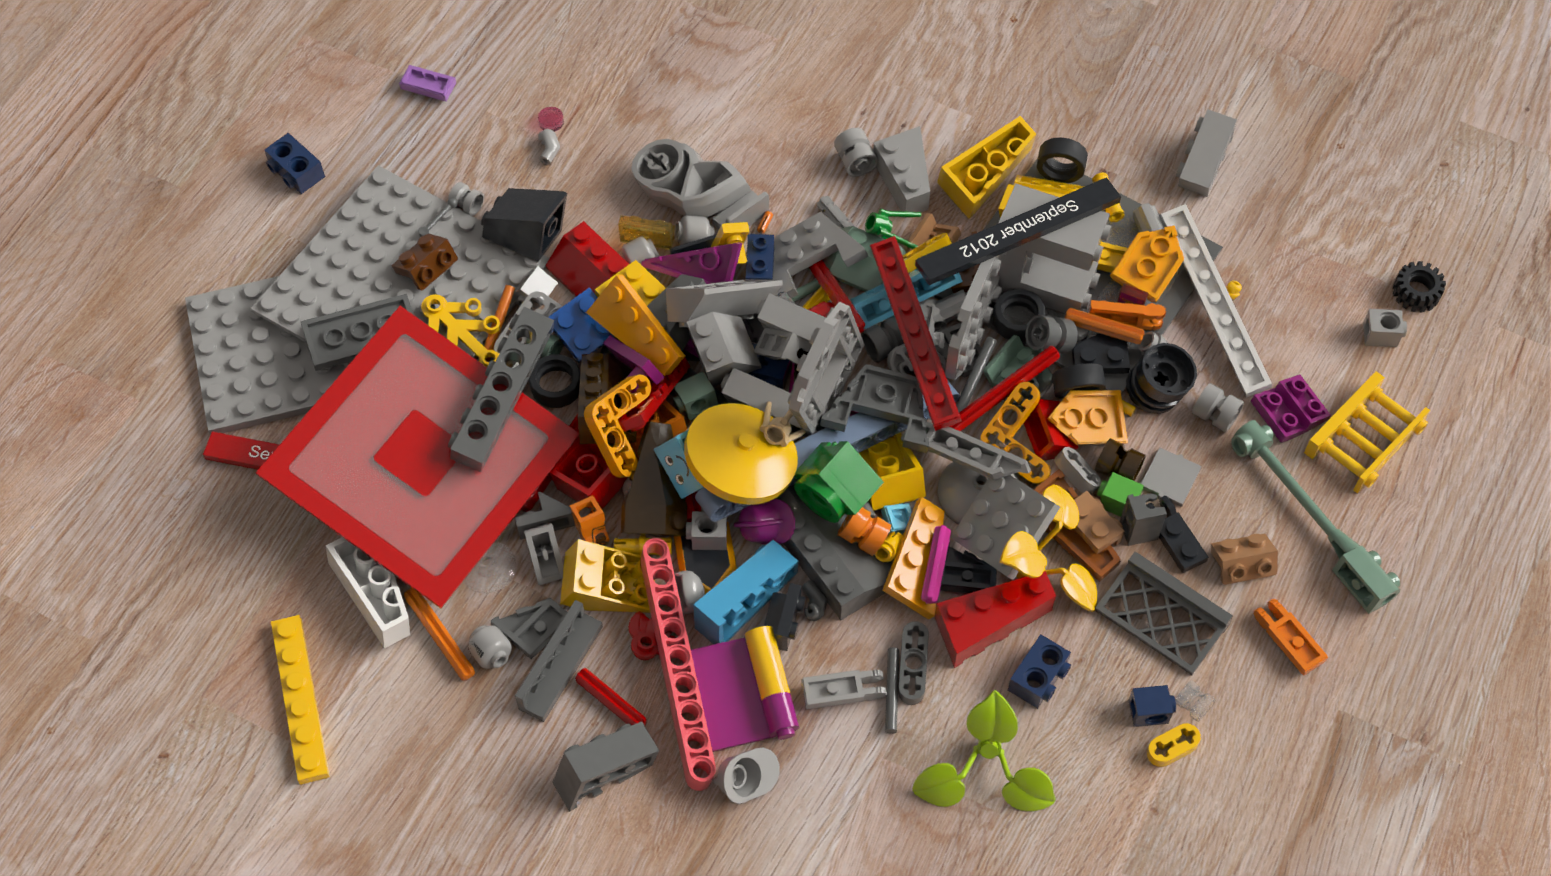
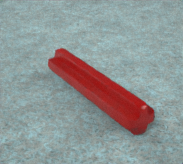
(609, 698)

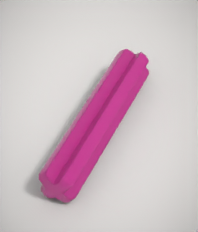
(936, 564)

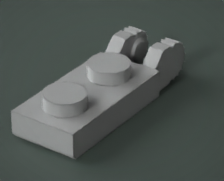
(841, 688)

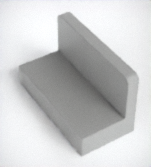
(747, 209)

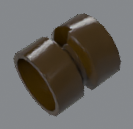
(1120, 461)

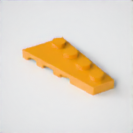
(632, 322)
(910, 564)

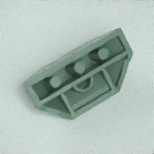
(863, 274)

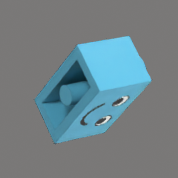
(674, 462)

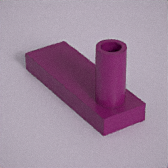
(634, 360)

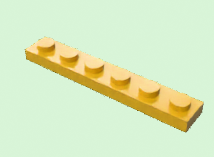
(300, 700)

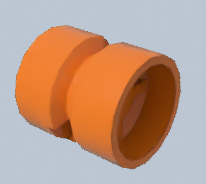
(867, 531)

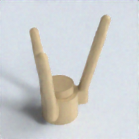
(779, 428)

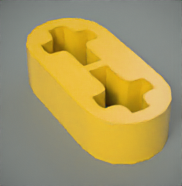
(1170, 739)

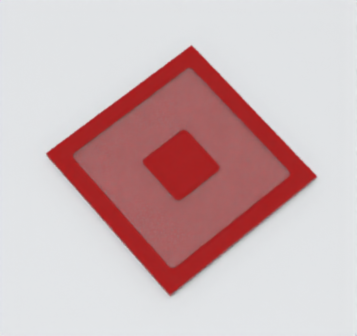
(380, 464)

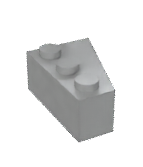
(904, 169)

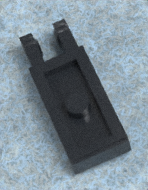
(1179, 538)

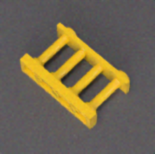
(1356, 408)

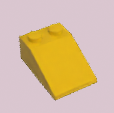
(899, 471)

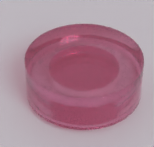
(551, 118)

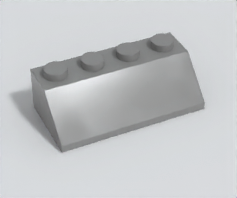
(730, 298)

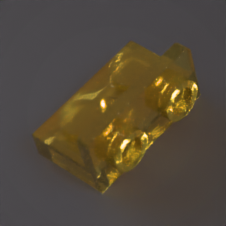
(658, 231)

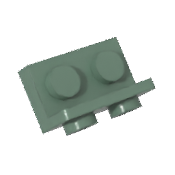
(1008, 360)

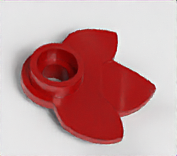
(642, 631)

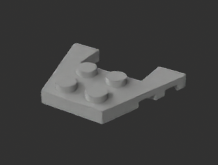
(807, 245)

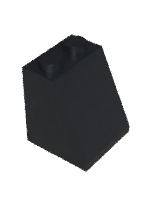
(525, 220)

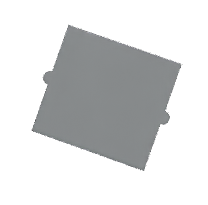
(1170, 476)

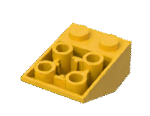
(603, 579)

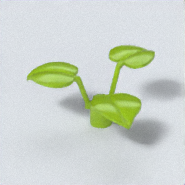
(992, 724)

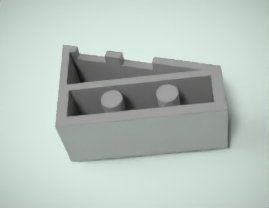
(1206, 152)

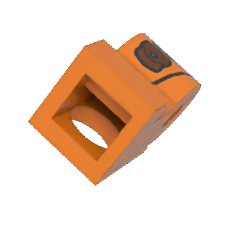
(591, 527)

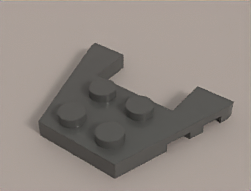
(885, 396)

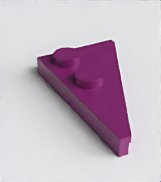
(711, 264)

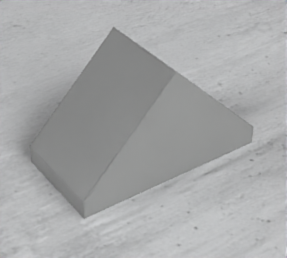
(544, 554)

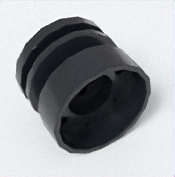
(1161, 378)

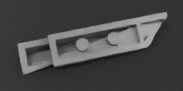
(973, 453)

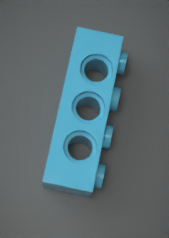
(875, 305)

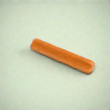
(1105, 326)

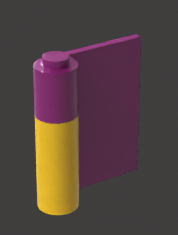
(744, 690)

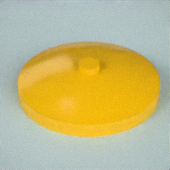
(734, 458)

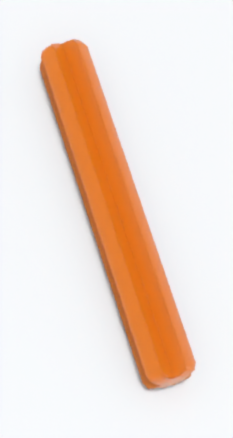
(439, 634)

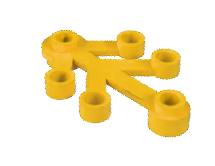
(459, 328)

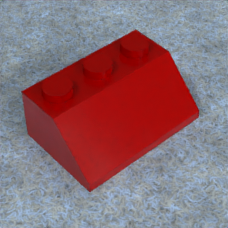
(584, 260)

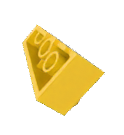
(982, 168)

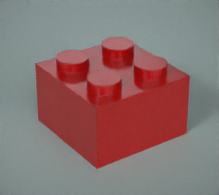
(586, 473)

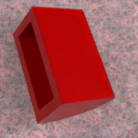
(1043, 434)

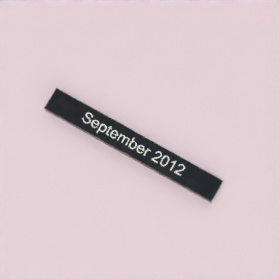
(1017, 231)

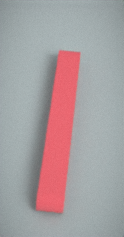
(677, 675)

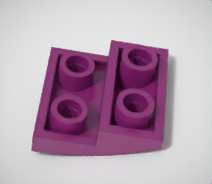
(1290, 408)

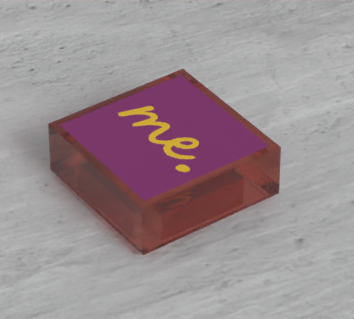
(1132, 295)

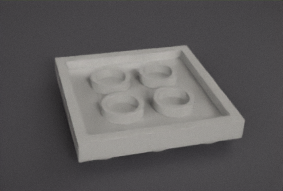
(997, 514)

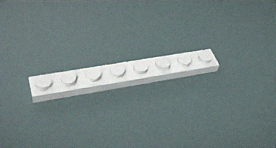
(1218, 303)

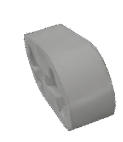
(1077, 470)

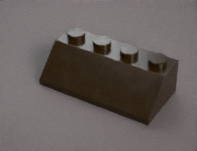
(597, 376)

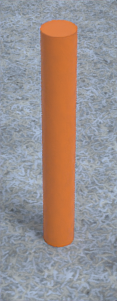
(501, 312)

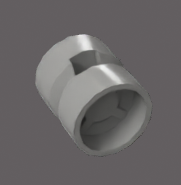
(855, 152)
(1217, 407)

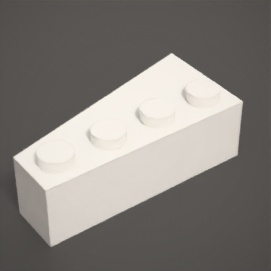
(372, 591)

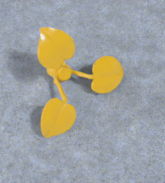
(1025, 555)

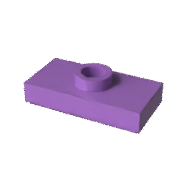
(427, 83)

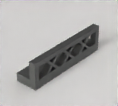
(558, 662)

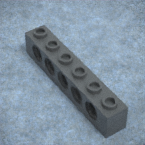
(476, 452)

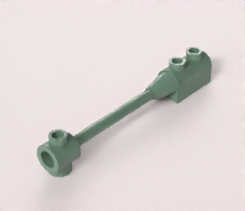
(1357, 567)

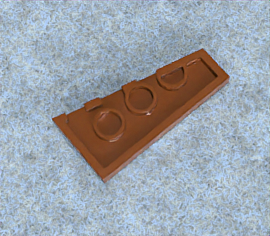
(1097, 564)

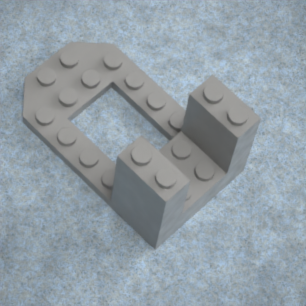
(1054, 267)
(821, 373)

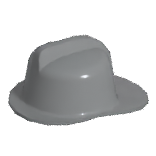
(748, 775)

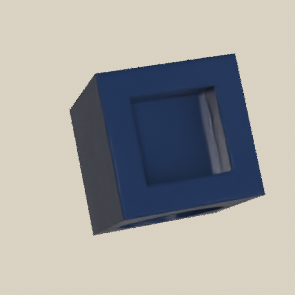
(1151, 705)

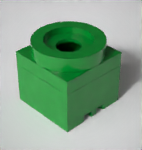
(835, 481)

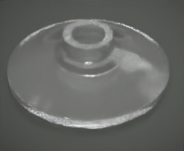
(495, 575)

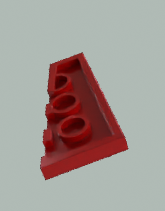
(641, 413)

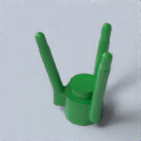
(881, 226)

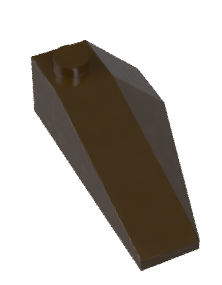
(653, 501)

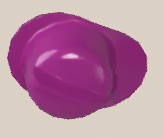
(767, 522)

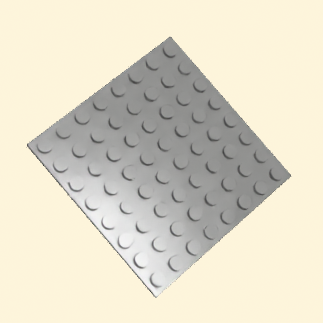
(354, 254)

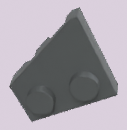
(531, 626)

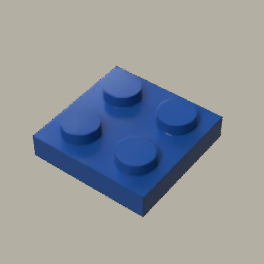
(578, 329)

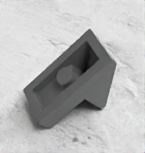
(552, 512)

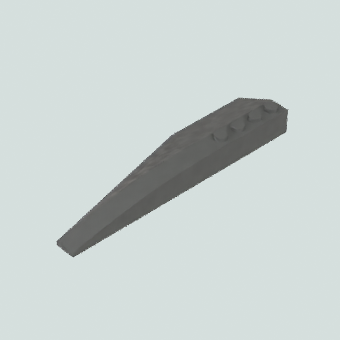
(837, 567)

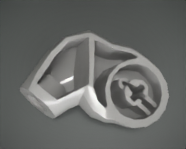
(681, 180)

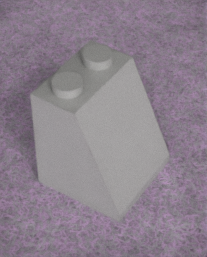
(722, 345)

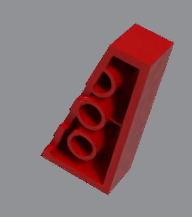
(991, 614)

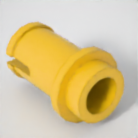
(888, 549)

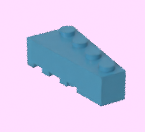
(743, 593)

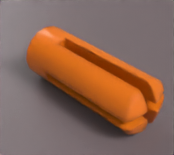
(764, 222)

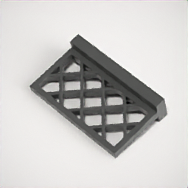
(1176, 592)

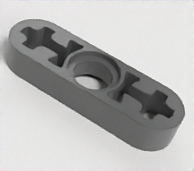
(920, 673)

